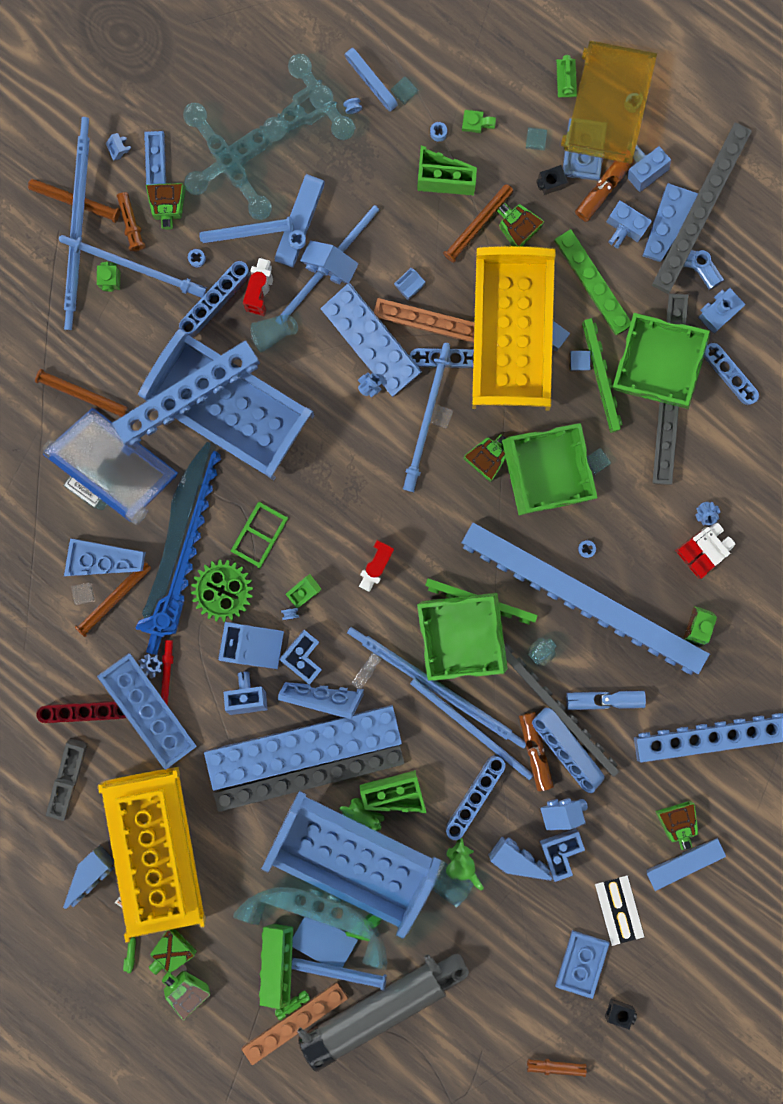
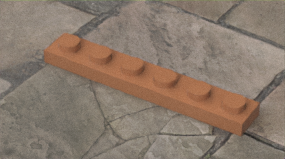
(425, 320)
(288, 1027)

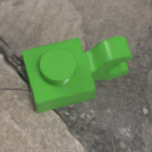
(474, 121)

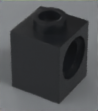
(556, 173)
(612, 1012)

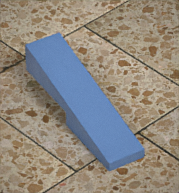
(685, 864)

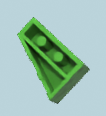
(444, 174)
(394, 793)

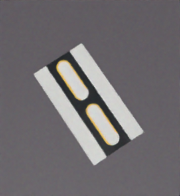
(619, 910)

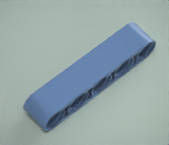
(301, 218)
(215, 290)
(568, 750)
(473, 807)

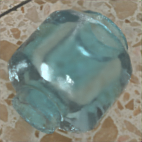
(542, 651)

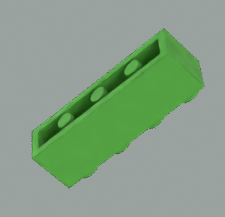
(276, 966)

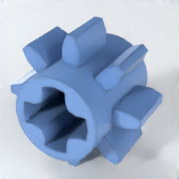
(369, 384)
(707, 513)
(150, 661)

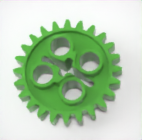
(229, 575)

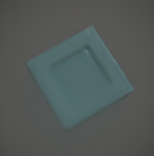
(404, 90)
(536, 139)
(598, 461)

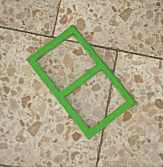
(271, 541)

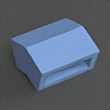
(409, 283)

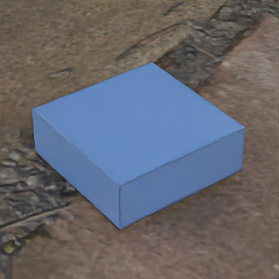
(580, 361)

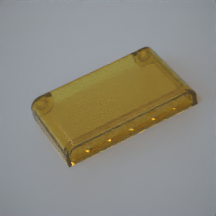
(610, 102)

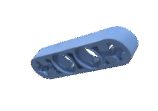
(371, 79)
(422, 351)
(733, 371)

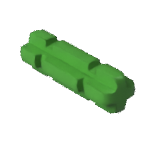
(295, 1003)

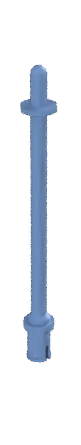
(185, 285)
(413, 470)

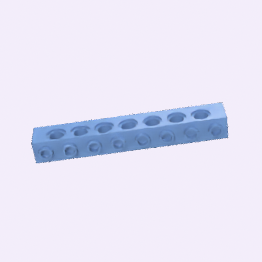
(124, 425)
(760, 737)

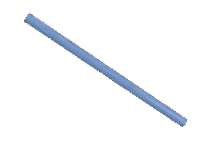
(342, 247)
(471, 728)

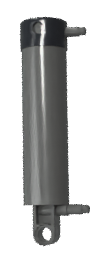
(380, 1011)

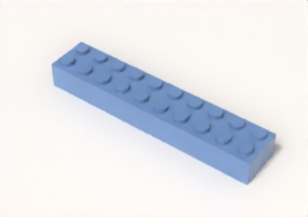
(302, 747)

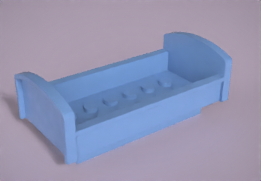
(243, 418)
(353, 863)

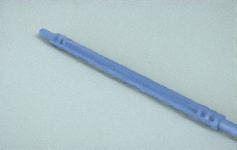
(76, 222)
(437, 687)

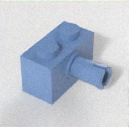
(648, 167)
(628, 223)
(722, 310)
(246, 698)
(563, 814)

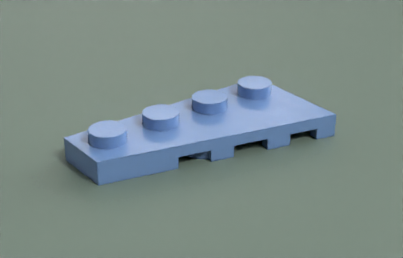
(669, 219)
(98, 558)
(331, 701)

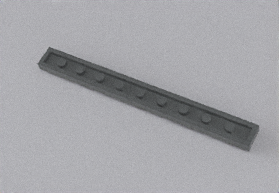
(701, 208)
(668, 413)
(570, 721)
(308, 778)

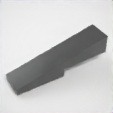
(66, 779)

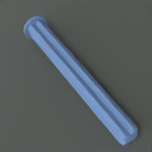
(247, 230)
(339, 973)

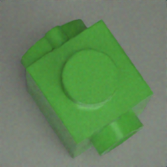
(108, 277)

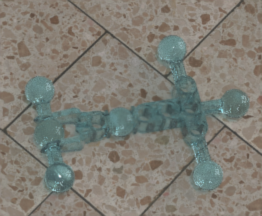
(272, 130)

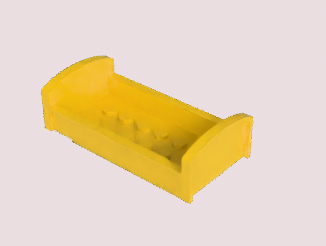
(513, 326)
(152, 852)

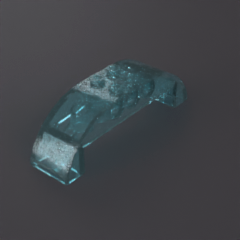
(290, 900)

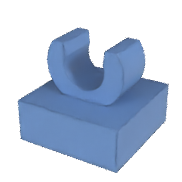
(116, 146)

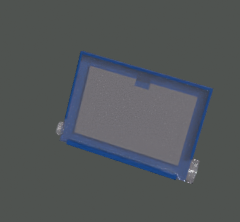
(114, 472)

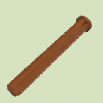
(67, 197)
(478, 223)
(80, 393)
(112, 600)

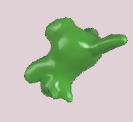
(365, 817)
(462, 864)

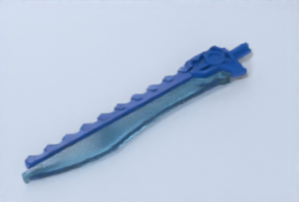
(169, 609)

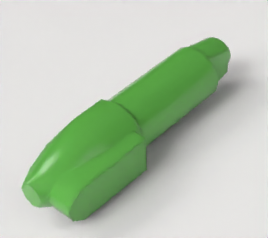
(129, 960)

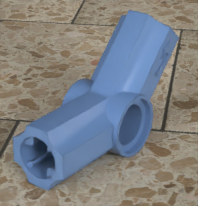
(708, 271)

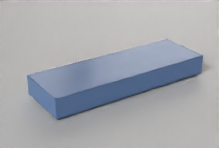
(155, 157)

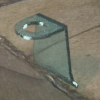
(272, 330)

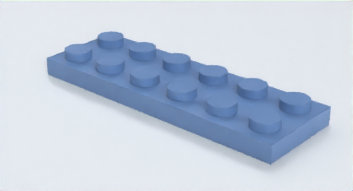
(371, 339)
(146, 711)

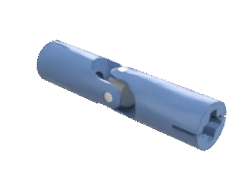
(620, 700)

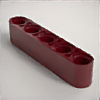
(76, 714)

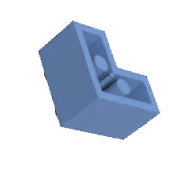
(329, 261)
(296, 657)
(556, 851)

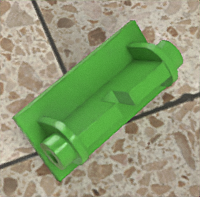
(566, 77)

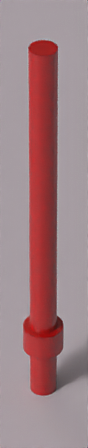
(167, 659)

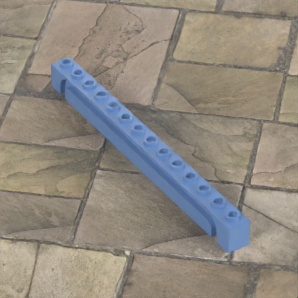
(584, 598)

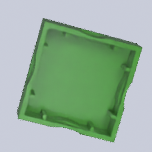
(661, 361)
(549, 469)
(462, 636)

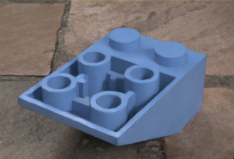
(251, 645)
(517, 862)
(94, 866)

